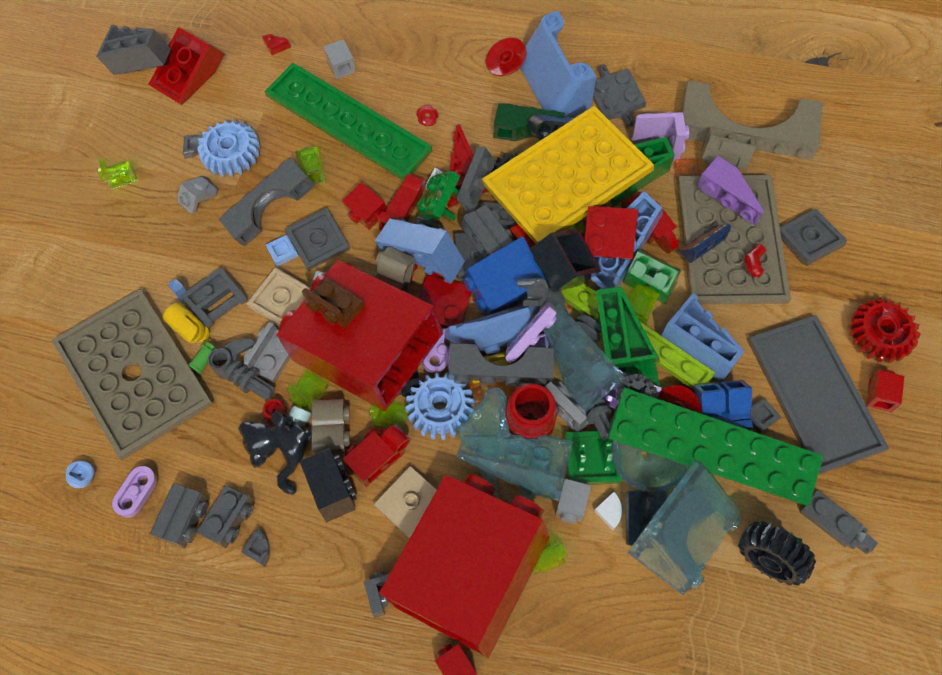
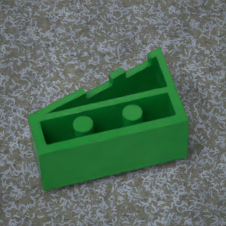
(661, 155)
(622, 332)

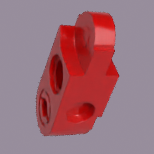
(662, 232)

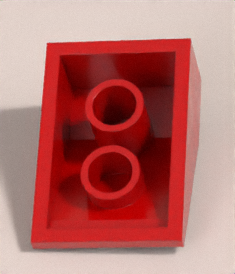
(186, 68)

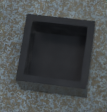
(565, 259)
(330, 491)

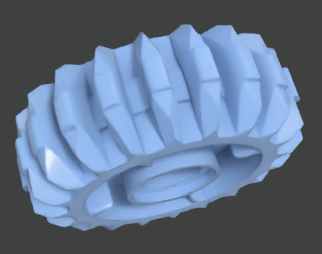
(228, 148)
(434, 420)

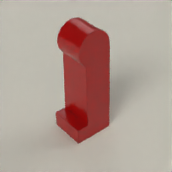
(404, 200)

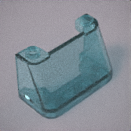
(687, 529)

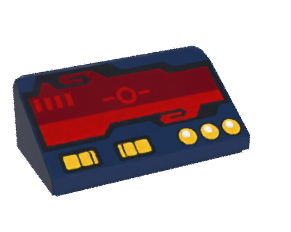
(705, 242)

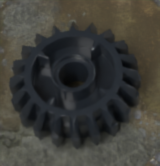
(777, 553)

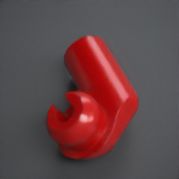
(752, 261)

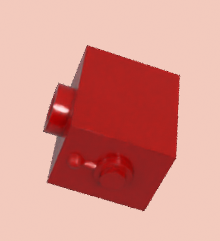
(364, 206)

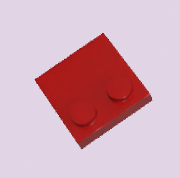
(611, 232)
(448, 300)

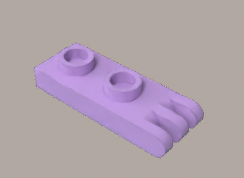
(530, 334)

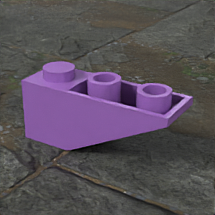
(729, 187)

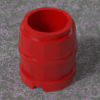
(531, 401)

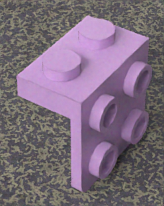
(660, 125)

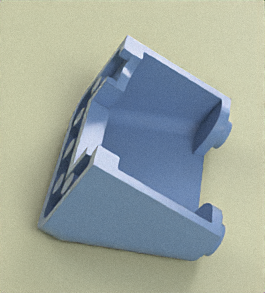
(550, 75)

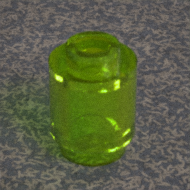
(551, 557)

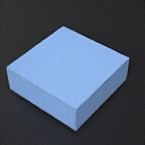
(281, 250)

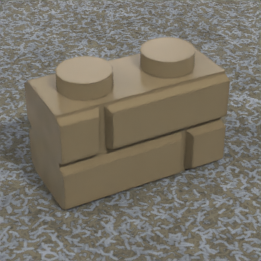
(730, 146)

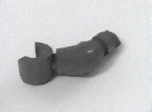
(540, 293)

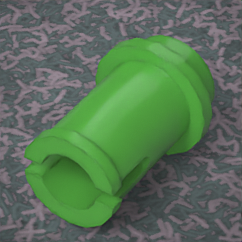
(200, 361)

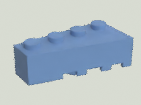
(616, 269)

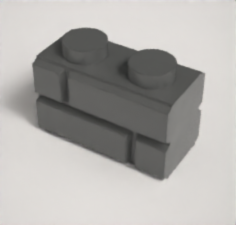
(485, 231)
(179, 516)

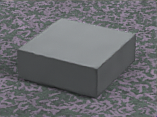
(763, 415)

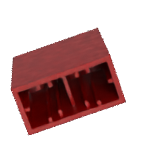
(376, 349)
(468, 562)

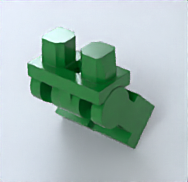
(653, 271)

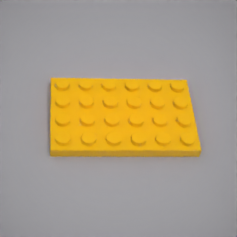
(566, 173)

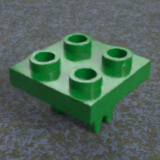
(439, 191)
(591, 459)

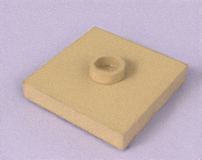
(277, 296)
(406, 501)

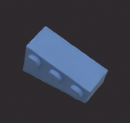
(428, 246)
(702, 338)

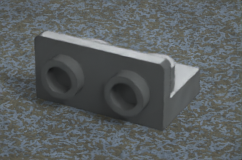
(226, 516)

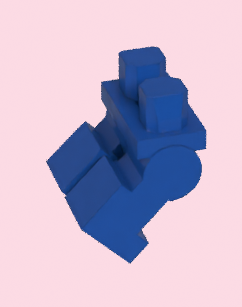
(727, 402)

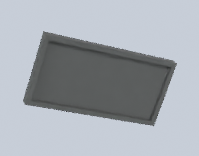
(817, 393)

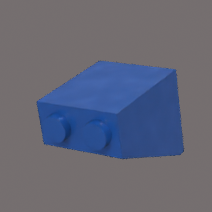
(497, 275)

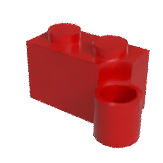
(376, 453)

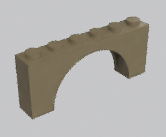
(794, 137)

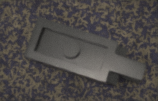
(838, 523)

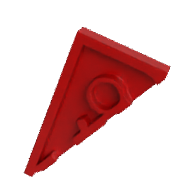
(460, 161)

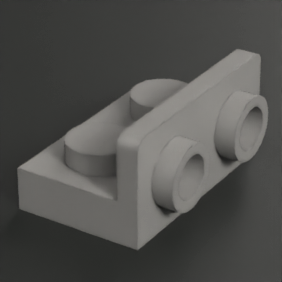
(267, 354)
(567, 407)

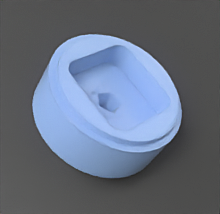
(79, 474)

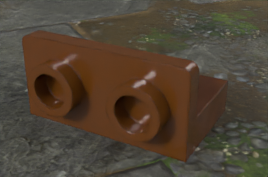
(333, 302)

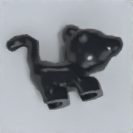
(263, 440)

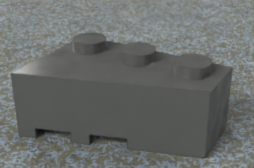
(132, 50)

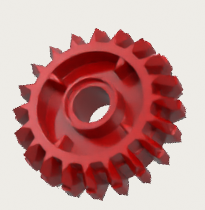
(899, 325)

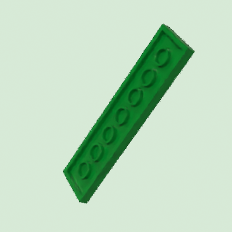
(349, 121)
(720, 446)

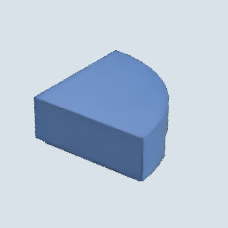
(177, 288)

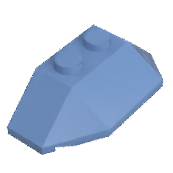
(492, 330)

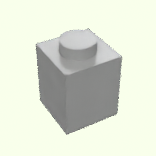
(339, 59)
(573, 501)

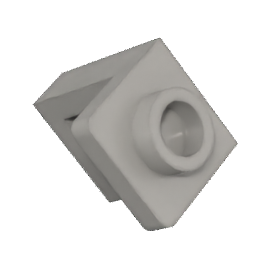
(195, 191)

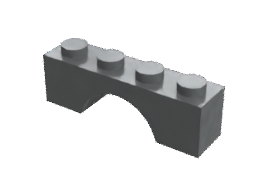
(244, 218)
(468, 364)

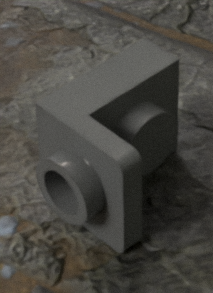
(376, 601)

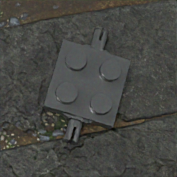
(617, 95)

